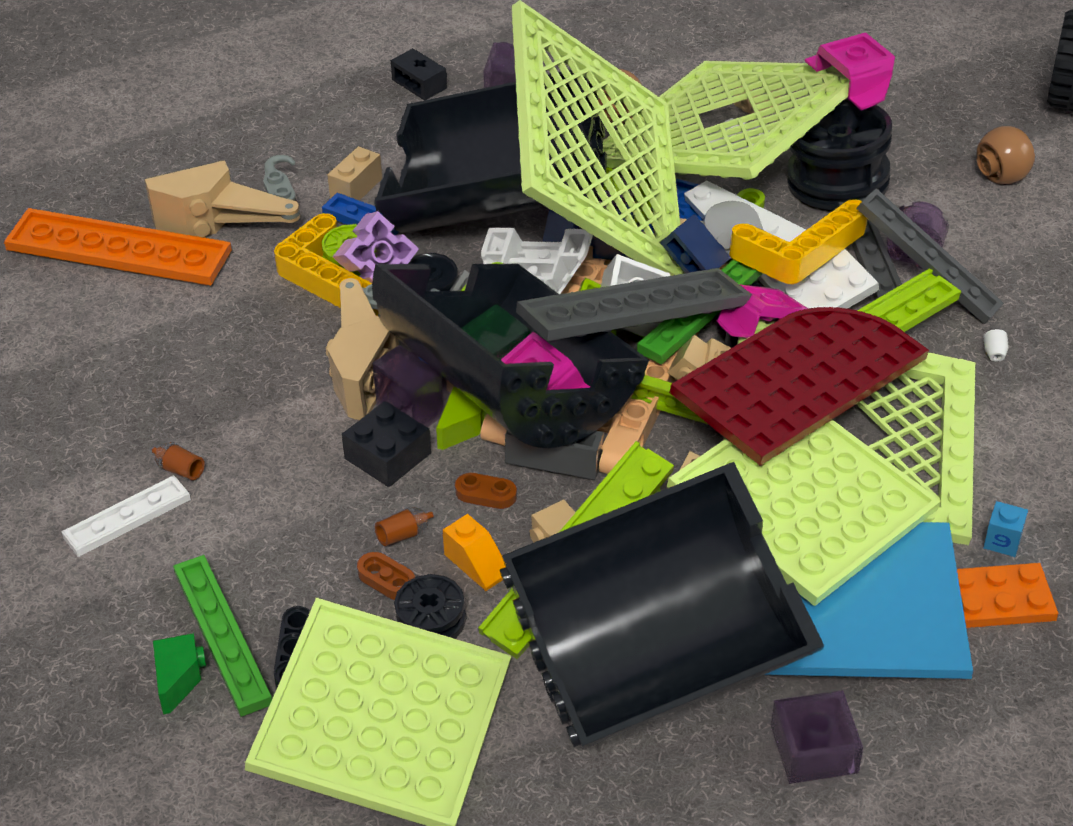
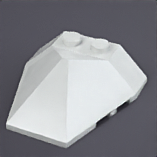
(548, 261)

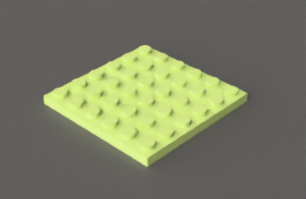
(824, 505)
(380, 715)

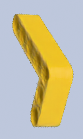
(803, 255)
(301, 261)

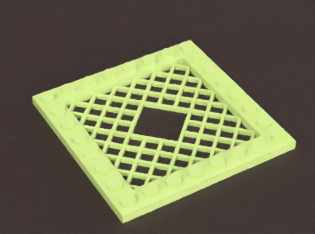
(825, 92)
(539, 179)
(955, 435)

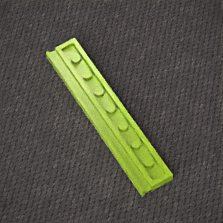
(914, 300)
(631, 479)

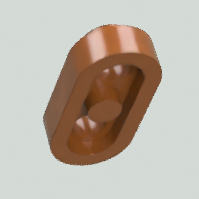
(486, 490)
(389, 573)

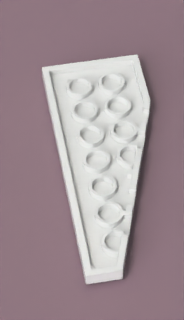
(835, 284)

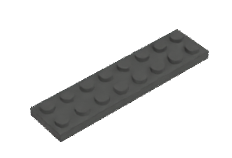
(632, 304)

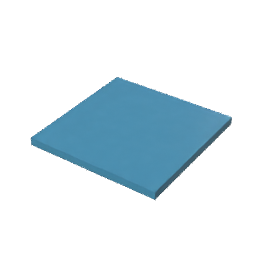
(895, 615)

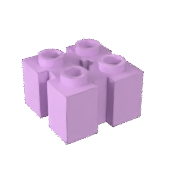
(374, 233)

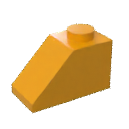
(473, 551)

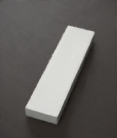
(125, 515)

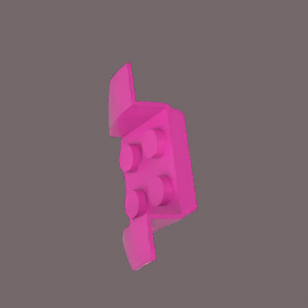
(862, 62)
(763, 304)
(537, 349)

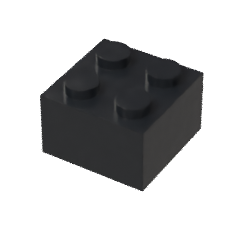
(386, 443)

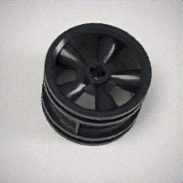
(842, 157)

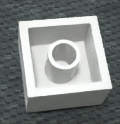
(626, 270)

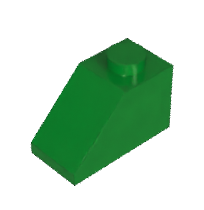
(177, 668)

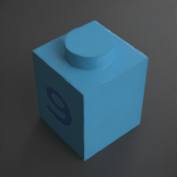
(1005, 529)

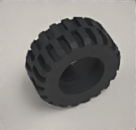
(1061, 85)

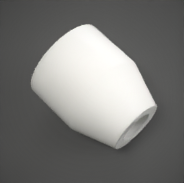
(996, 344)

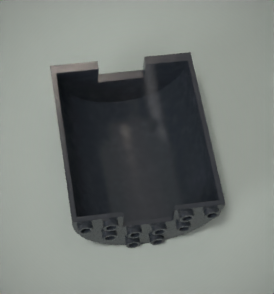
(467, 159)
(514, 391)
(656, 606)

